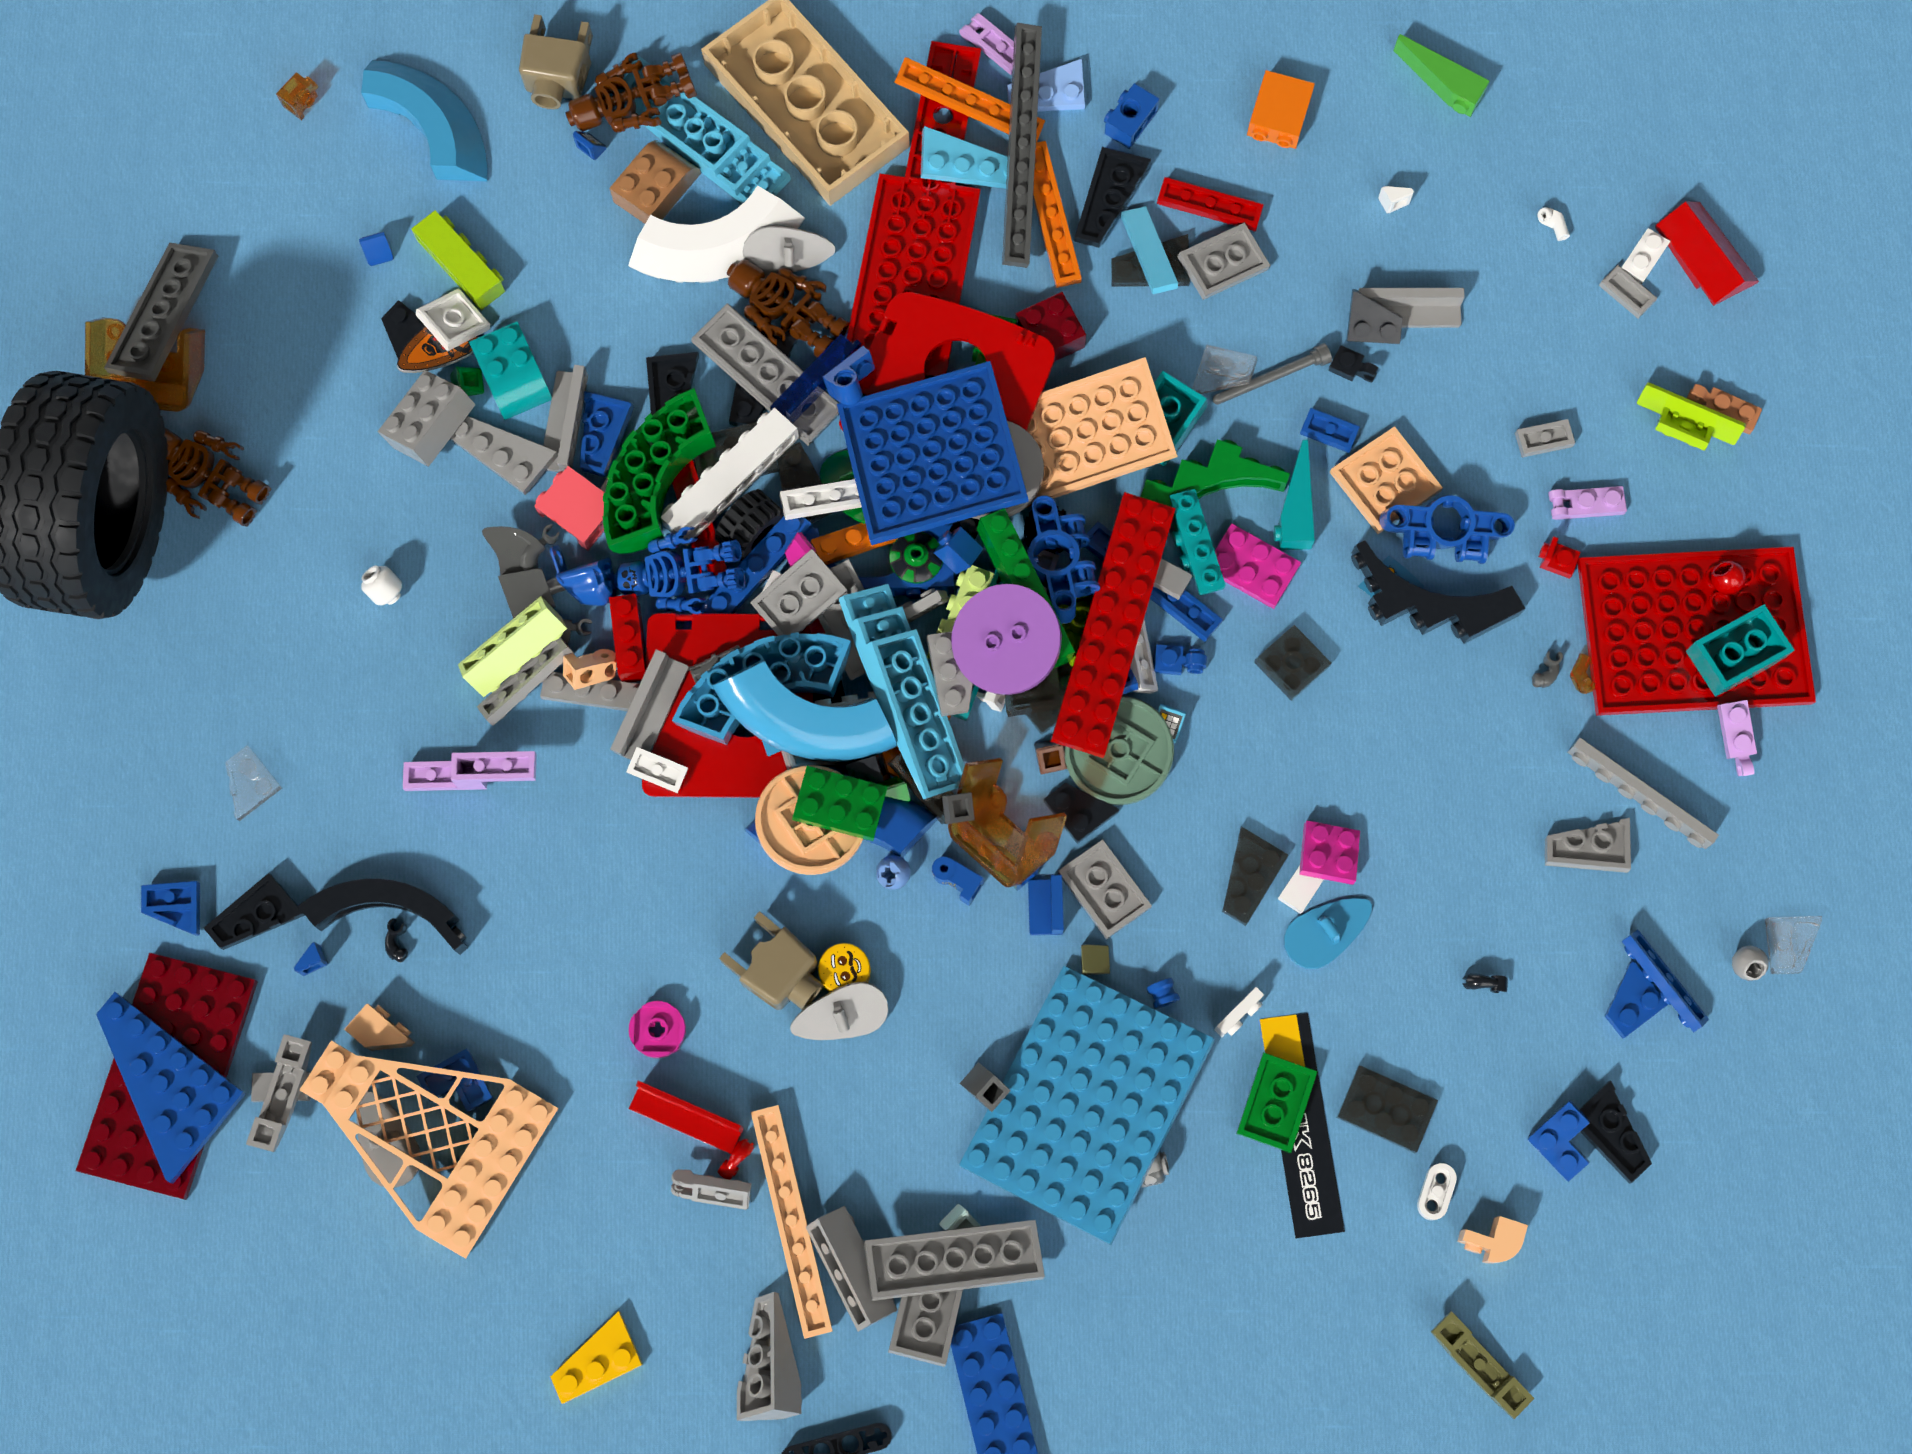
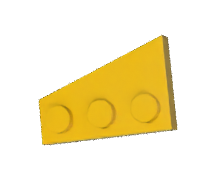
(598, 1361)

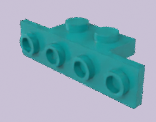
(1195, 543)

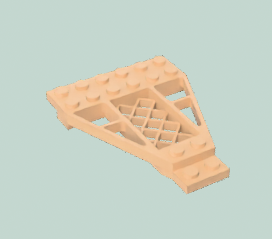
(483, 1170)

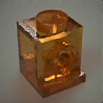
(298, 94)

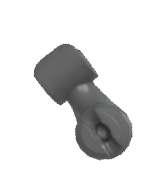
(1548, 677)

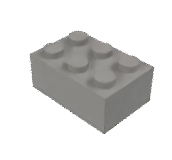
(426, 418)

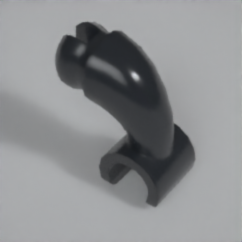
(392, 947)
(1478, 981)

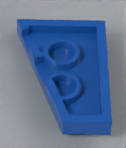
(604, 428)

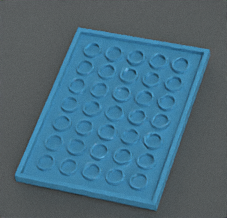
(1087, 1104)

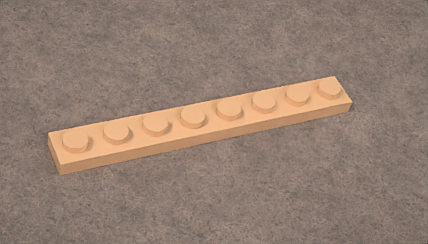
(791, 1222)

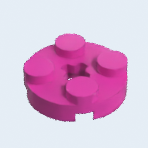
(646, 1018)

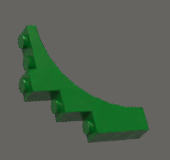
(1224, 471)

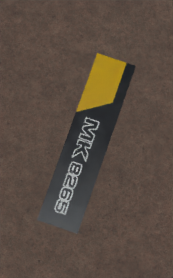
(1310, 1164)

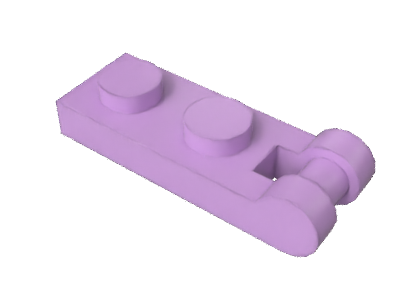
(990, 40)
(1588, 502)

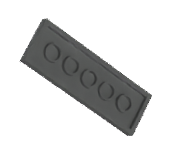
(161, 312)

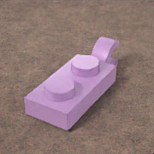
(1738, 735)

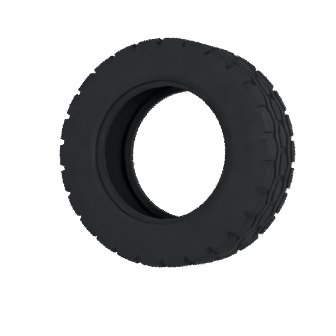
(80, 493)

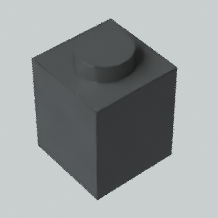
(985, 1087)

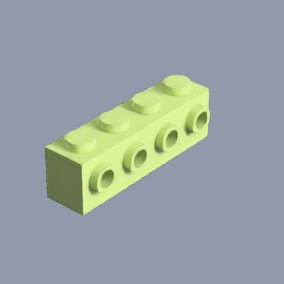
(970, 583)
(512, 647)

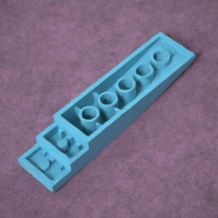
(712, 143)
(904, 688)

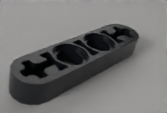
(835, 1441)

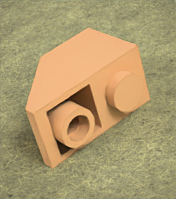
(376, 1032)

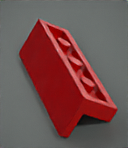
(686, 1117)

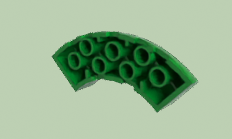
(648, 467)

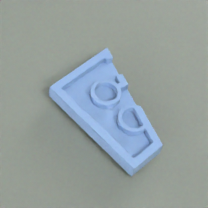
(1060, 88)

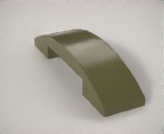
(1481, 1366)

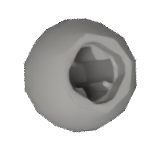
(1750, 963)

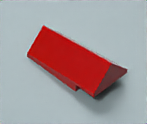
(1705, 252)

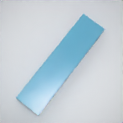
(1149, 250)

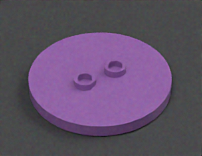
(1006, 639)

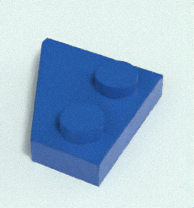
(173, 904)
(1634, 1002)

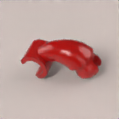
(740, 1152)

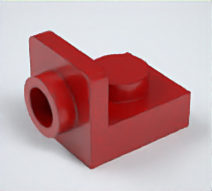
(1558, 558)

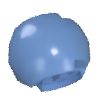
(893, 872)

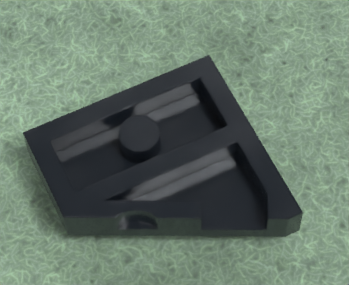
(1082, 810)

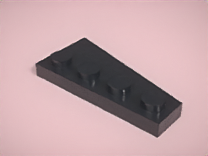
(745, 407)

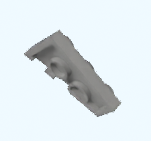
(951, 685)
(1595, 848)

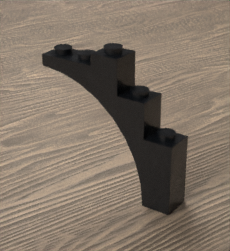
(1430, 610)

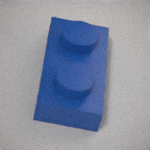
(1329, 430)

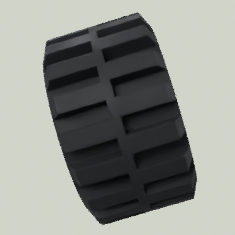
(749, 520)

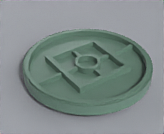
(1135, 758)

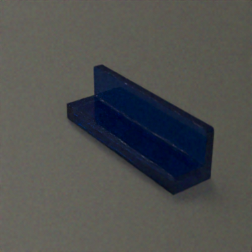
(810, 383)

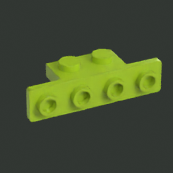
(1688, 419)

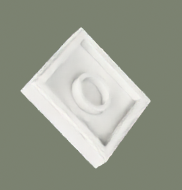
(453, 319)

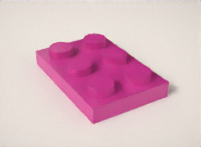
(1255, 566)

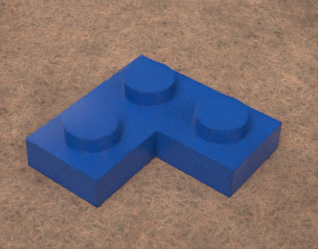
(471, 1091)
(1554, 1142)

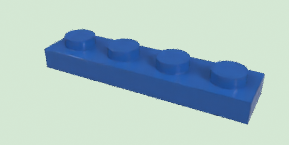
(1670, 988)

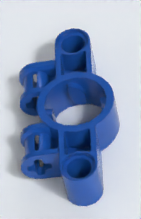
(1059, 532)
(1422, 541)

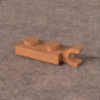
(1726, 404)

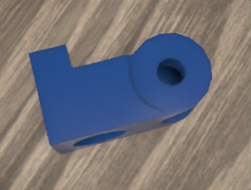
(950, 872)

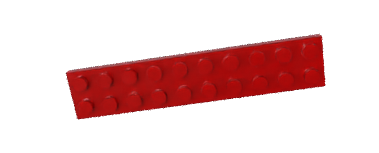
(1113, 625)

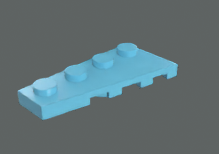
(960, 161)

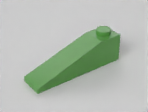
(1449, 80)

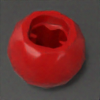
(1728, 577)

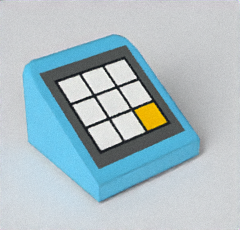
(1173, 718)

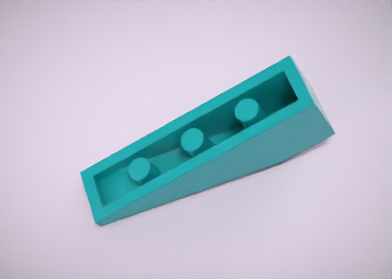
(1296, 522)

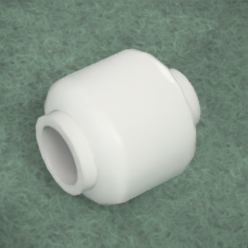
(381, 585)

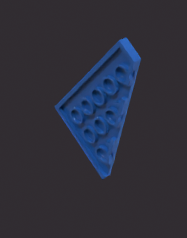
(170, 1086)

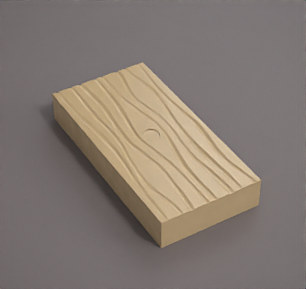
(806, 98)

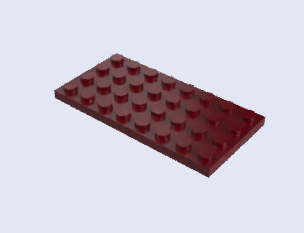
(205, 1014)

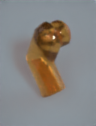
(1579, 676)

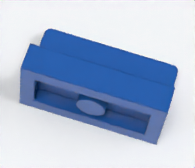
(1046, 906)

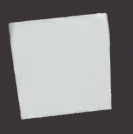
(1395, 197)

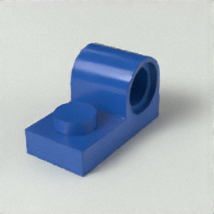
(844, 379)

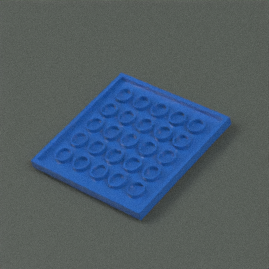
(932, 453)

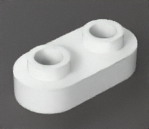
(1439, 1193)

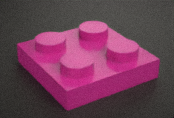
(1329, 852)

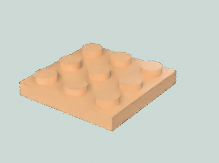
(1385, 476)

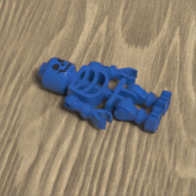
(665, 574)

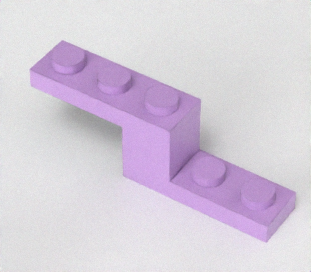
(469, 771)

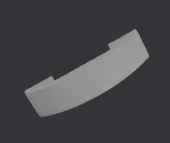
(282, 1094)

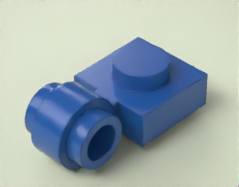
(1170, 660)

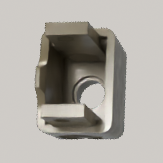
(554, 66)
(779, 969)

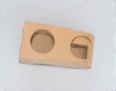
(589, 668)

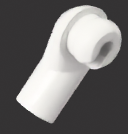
(1555, 221)

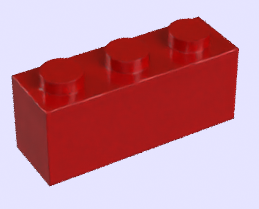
(628, 637)

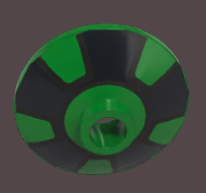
(915, 569)

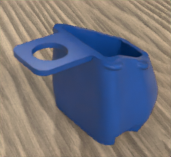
(586, 583)

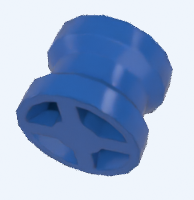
(1163, 993)

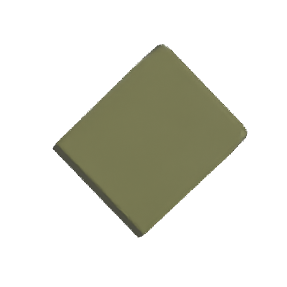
(1095, 959)

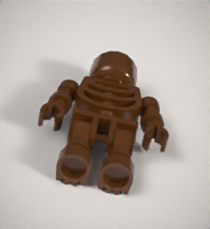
(588, 111)
(750, 283)
(192, 458)

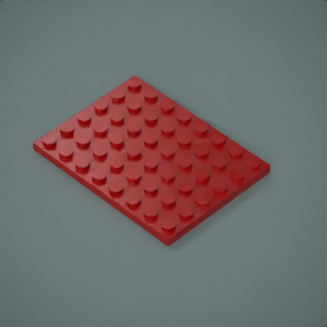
(1655, 606)

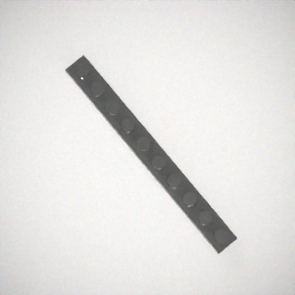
(1022, 145)

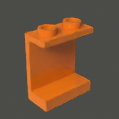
(1280, 109)

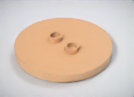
(796, 844)

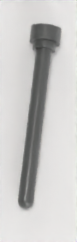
(1319, 356)

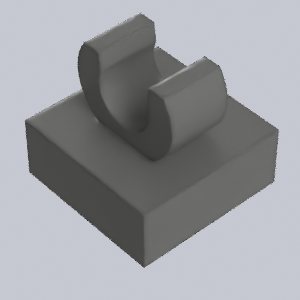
(958, 808)

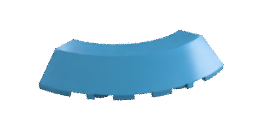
(436, 111)

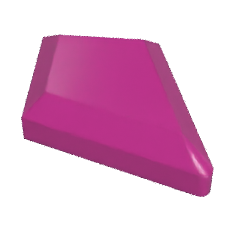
(798, 548)

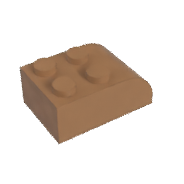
(653, 182)

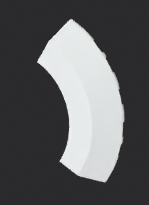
(707, 249)

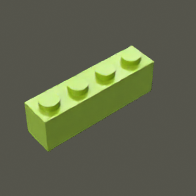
(458, 260)

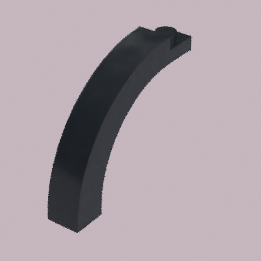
(363, 894)

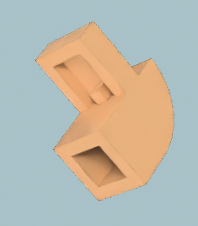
(1501, 1245)

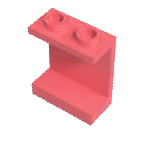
(574, 506)

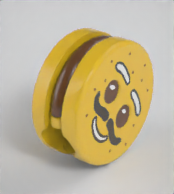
(843, 965)

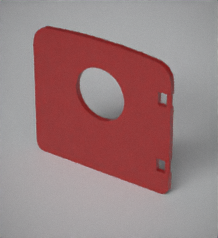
(1017, 355)
(713, 767)

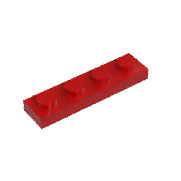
(1209, 203)

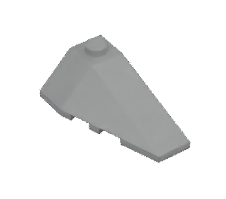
(771, 1375)

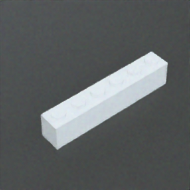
(731, 474)

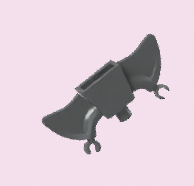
(520, 573)

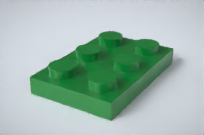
(839, 803)
(1276, 1102)

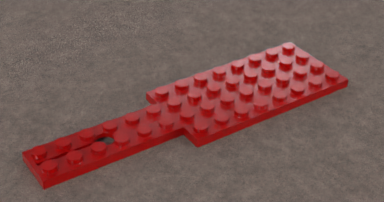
(919, 225)

